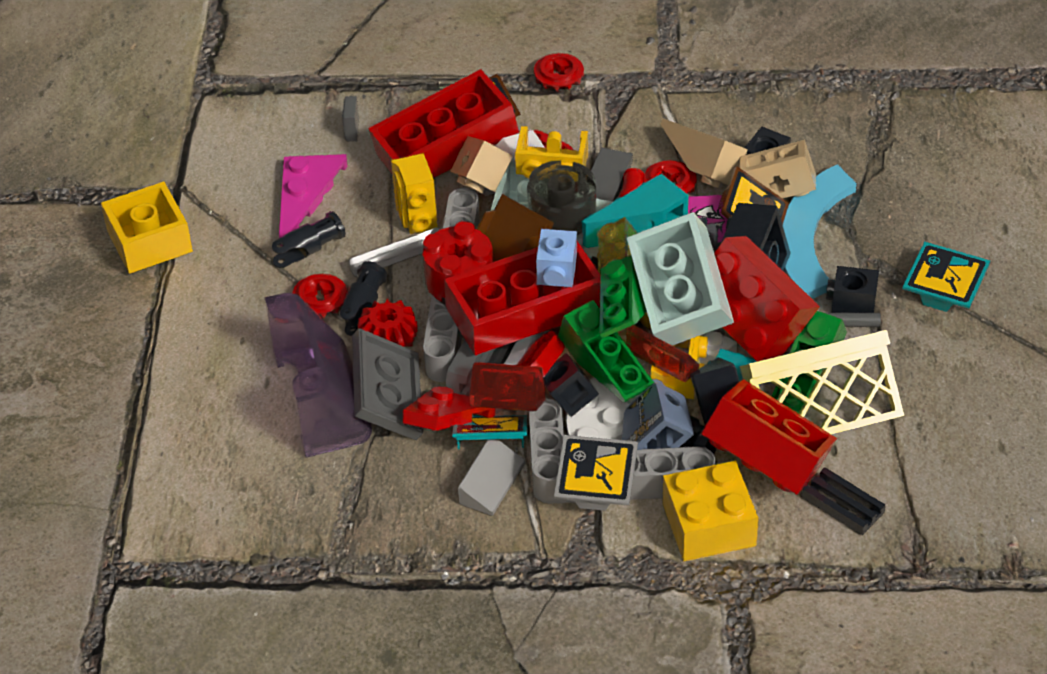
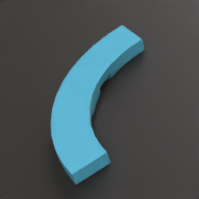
(801, 225)

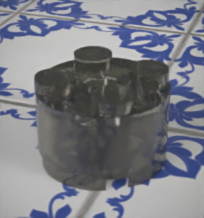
(562, 194)

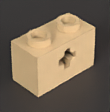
(788, 161)
(480, 165)

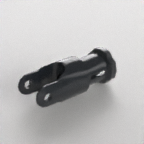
(307, 239)
(362, 293)

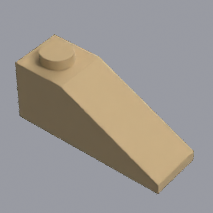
(705, 153)

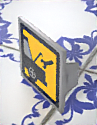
(596, 471)

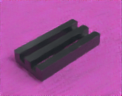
(847, 497)

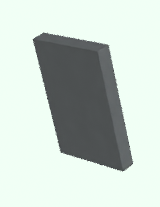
(385, 382)

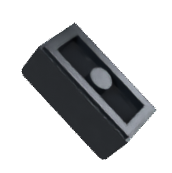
(712, 383)

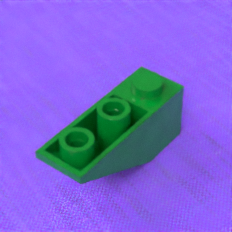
(620, 297)
(819, 331)
(604, 358)

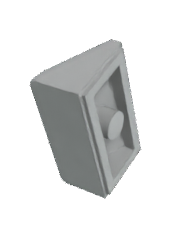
(490, 477)

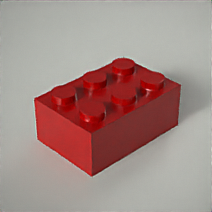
(763, 299)
(768, 437)

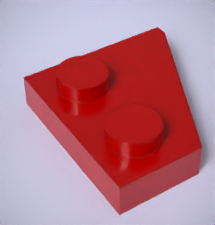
(442, 409)

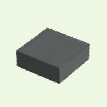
(350, 118)

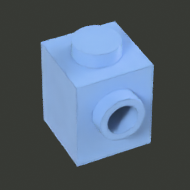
(556, 257)

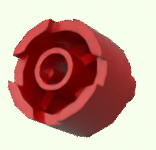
(452, 253)

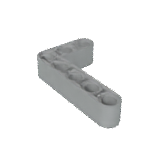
(650, 464)

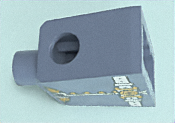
(657, 419)

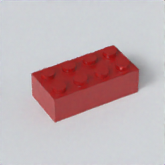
(443, 123)
(505, 303)

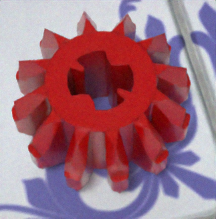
(390, 322)

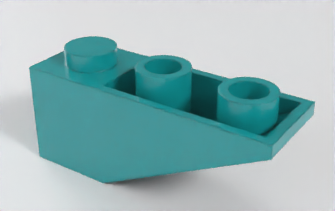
(644, 208)

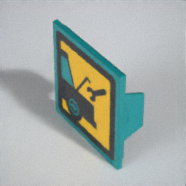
(945, 277)
(492, 428)

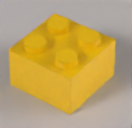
(146, 227)
(710, 510)

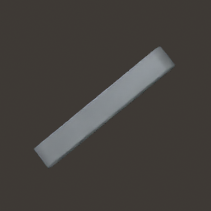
(442, 335)

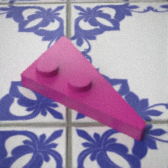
(304, 185)

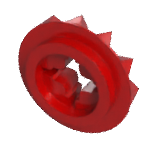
(563, 63)
(674, 172)
(331, 288)

